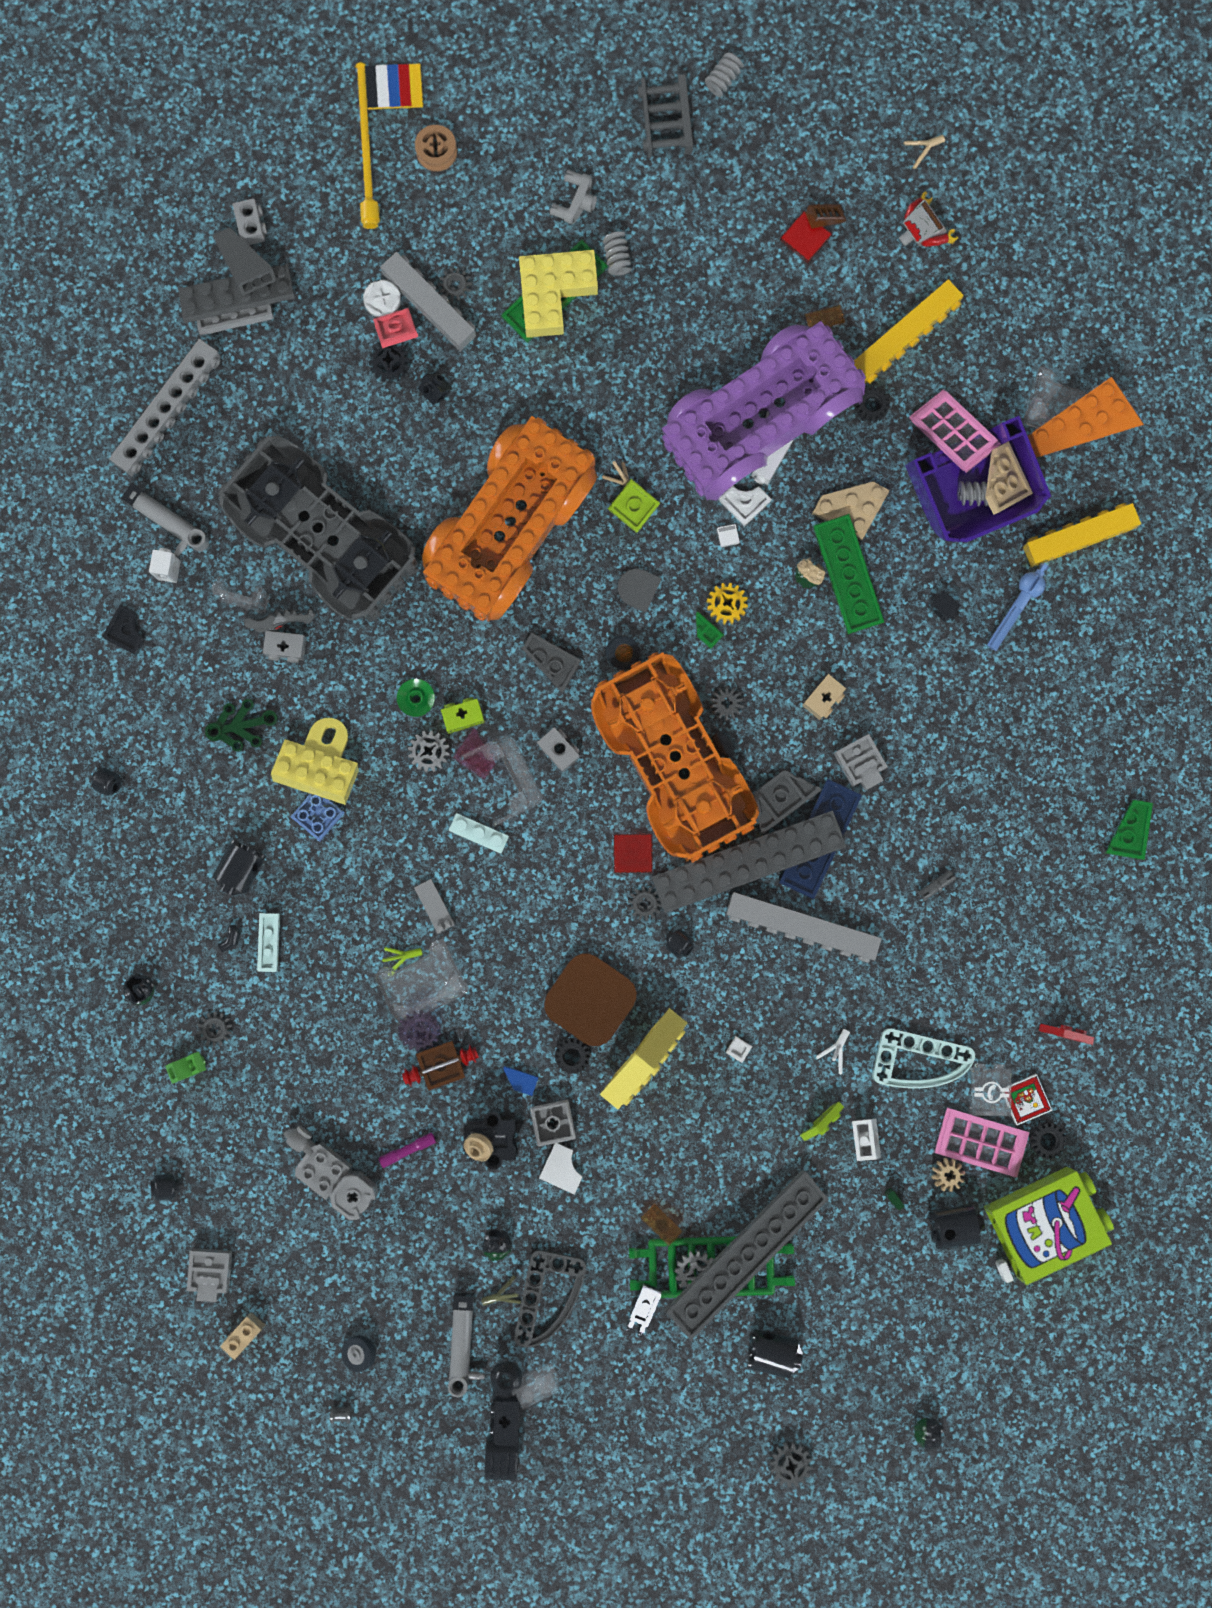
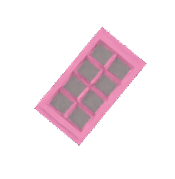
(954, 431)
(981, 1142)

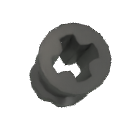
(341, 1414)

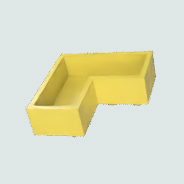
(547, 280)
(645, 1060)

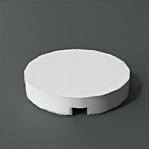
(382, 298)

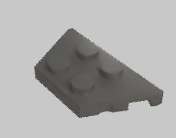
(781, 798)

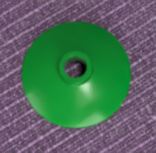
(413, 688)

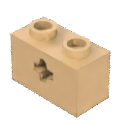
(815, 704)
(242, 1335)

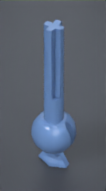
(1031, 586)

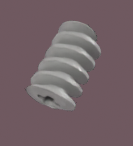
(723, 74)
(615, 253)
(972, 492)

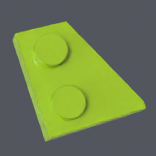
(821, 1123)

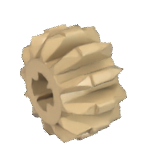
(950, 1181)

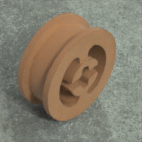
(446, 149)

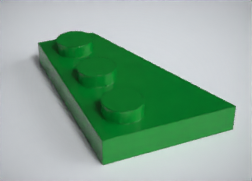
(1132, 832)

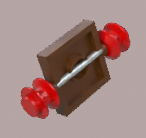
(440, 1065)

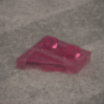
(478, 763)

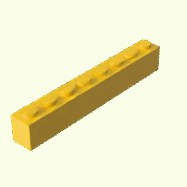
(909, 330)

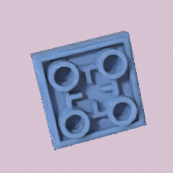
(317, 815)

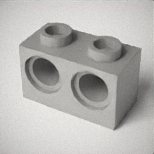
(246, 223)

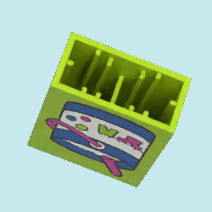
(1049, 1224)

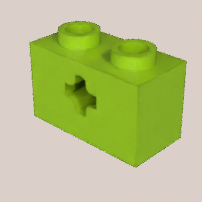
(456, 723)

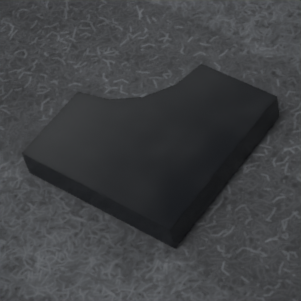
(123, 631)

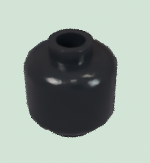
(106, 781)
(679, 943)
(164, 1187)

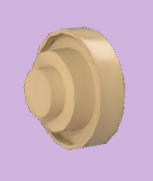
(478, 1147)

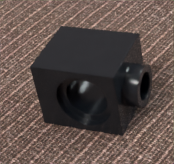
(945, 607)

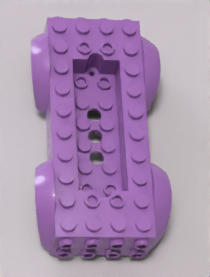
(796, 365)

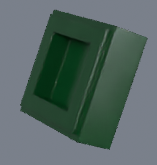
(894, 1199)

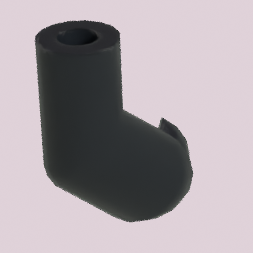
(232, 938)

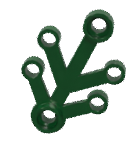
(238, 725)

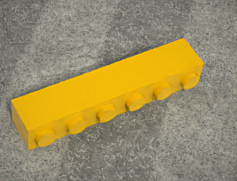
(1081, 535)

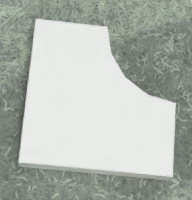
(745, 504)
(560, 1169)

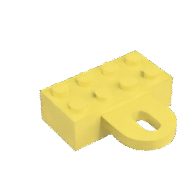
(316, 765)

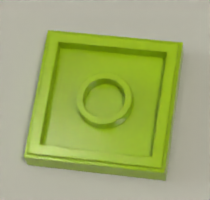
(633, 506)

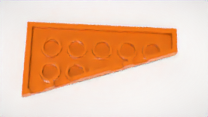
(1090, 418)

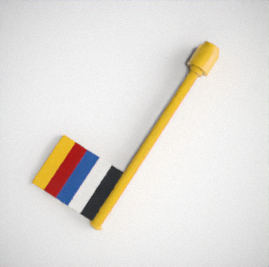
(383, 89)

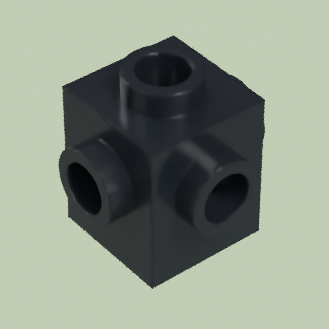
(434, 387)

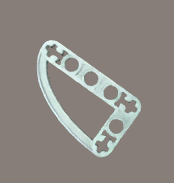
(918, 1048)

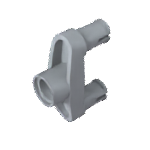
(582, 200)

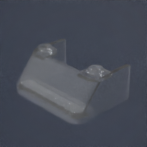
(508, 750)

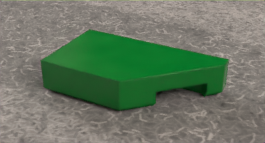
(707, 631)

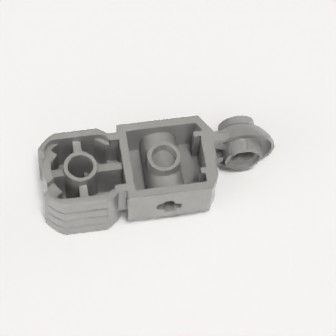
(331, 1175)

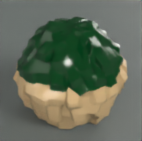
(809, 574)

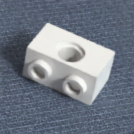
(164, 565)
(866, 1139)

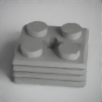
(545, 1133)

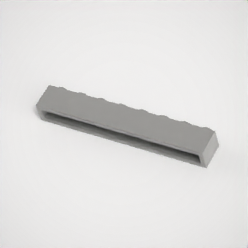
(803, 926)

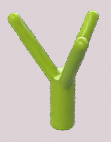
(402, 955)

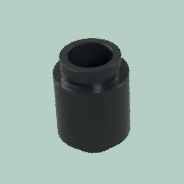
(723, 744)

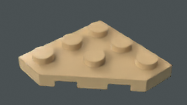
(1005, 480)
(859, 501)

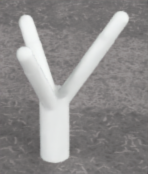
(839, 1049)

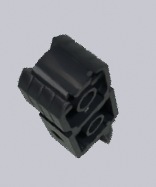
(503, 1440)

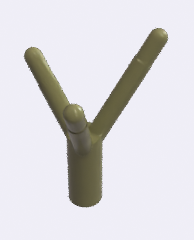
(498, 1297)

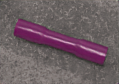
(419, 1144)

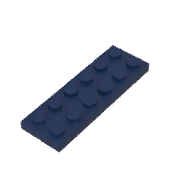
(809, 875)

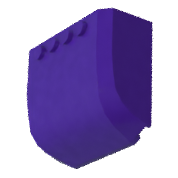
(937, 480)

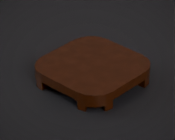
(590, 999)

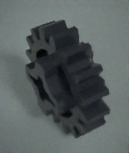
(381, 362)

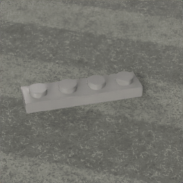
(235, 319)

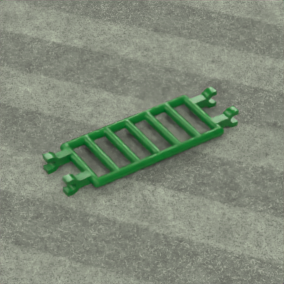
(772, 1281)

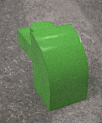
(186, 1067)

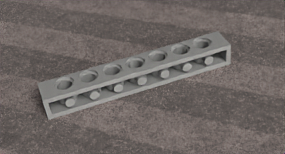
(165, 397)

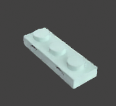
(478, 833)
(268, 942)

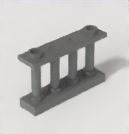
(680, 105)

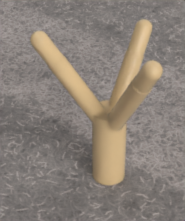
(929, 143)
(624, 475)

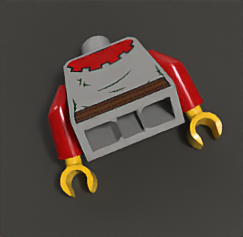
(924, 225)

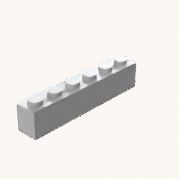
(428, 301)

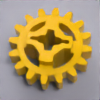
(732, 610)

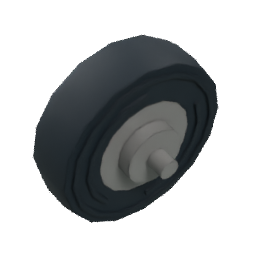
(358, 1353)

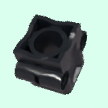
(499, 1134)

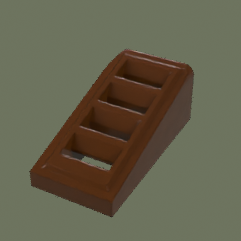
(821, 221)

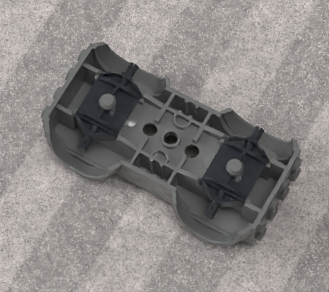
(265, 507)

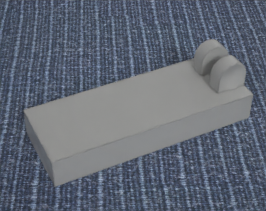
(434, 906)

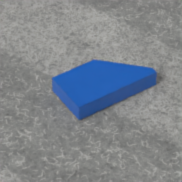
(521, 1081)

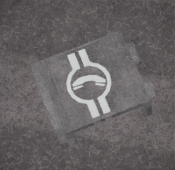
(990, 1090)

